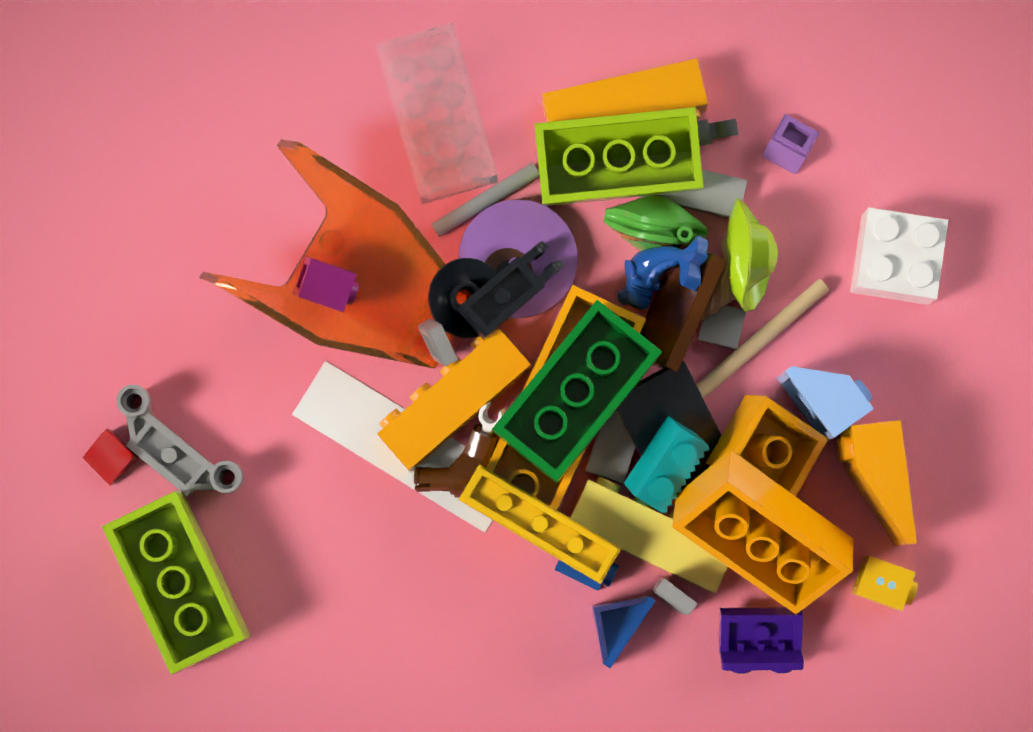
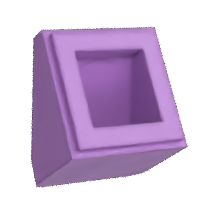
(790, 144)

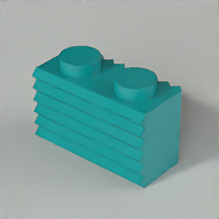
(666, 465)

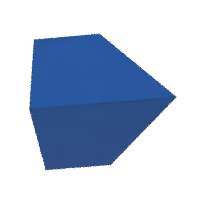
(617, 623)

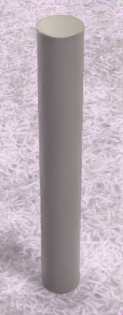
(485, 199)

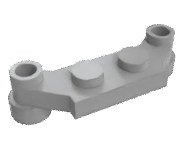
(169, 452)

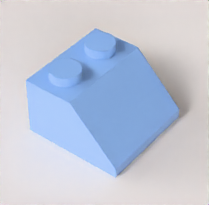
(826, 399)

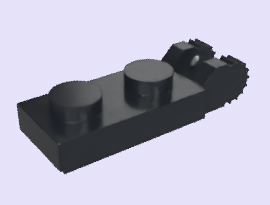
(507, 292)

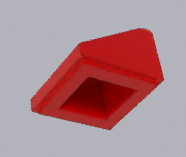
(110, 456)

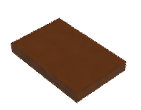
(678, 312)

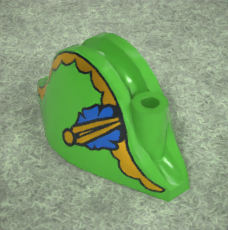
(654, 223)

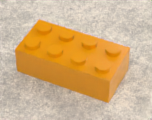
(763, 532)

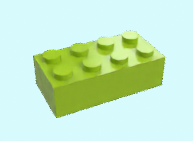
(176, 582)

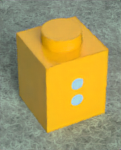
(885, 583)

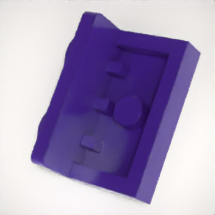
(760, 640)

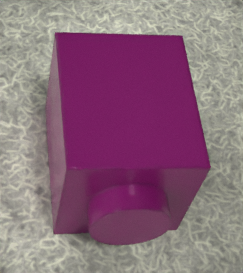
(326, 284)

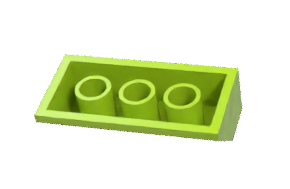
(619, 156)

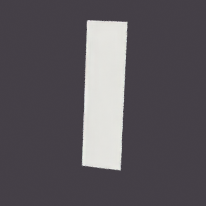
(351, 416)

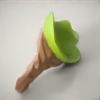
(749, 258)

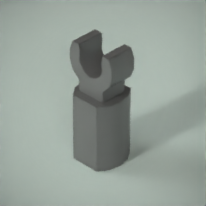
(715, 130)

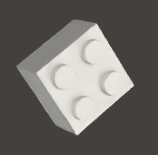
(899, 256)

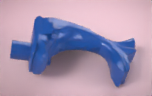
(648, 265)

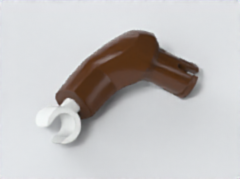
(457, 476)

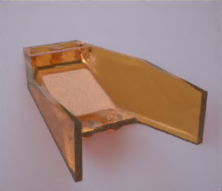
(370, 239)

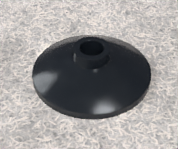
(454, 276)

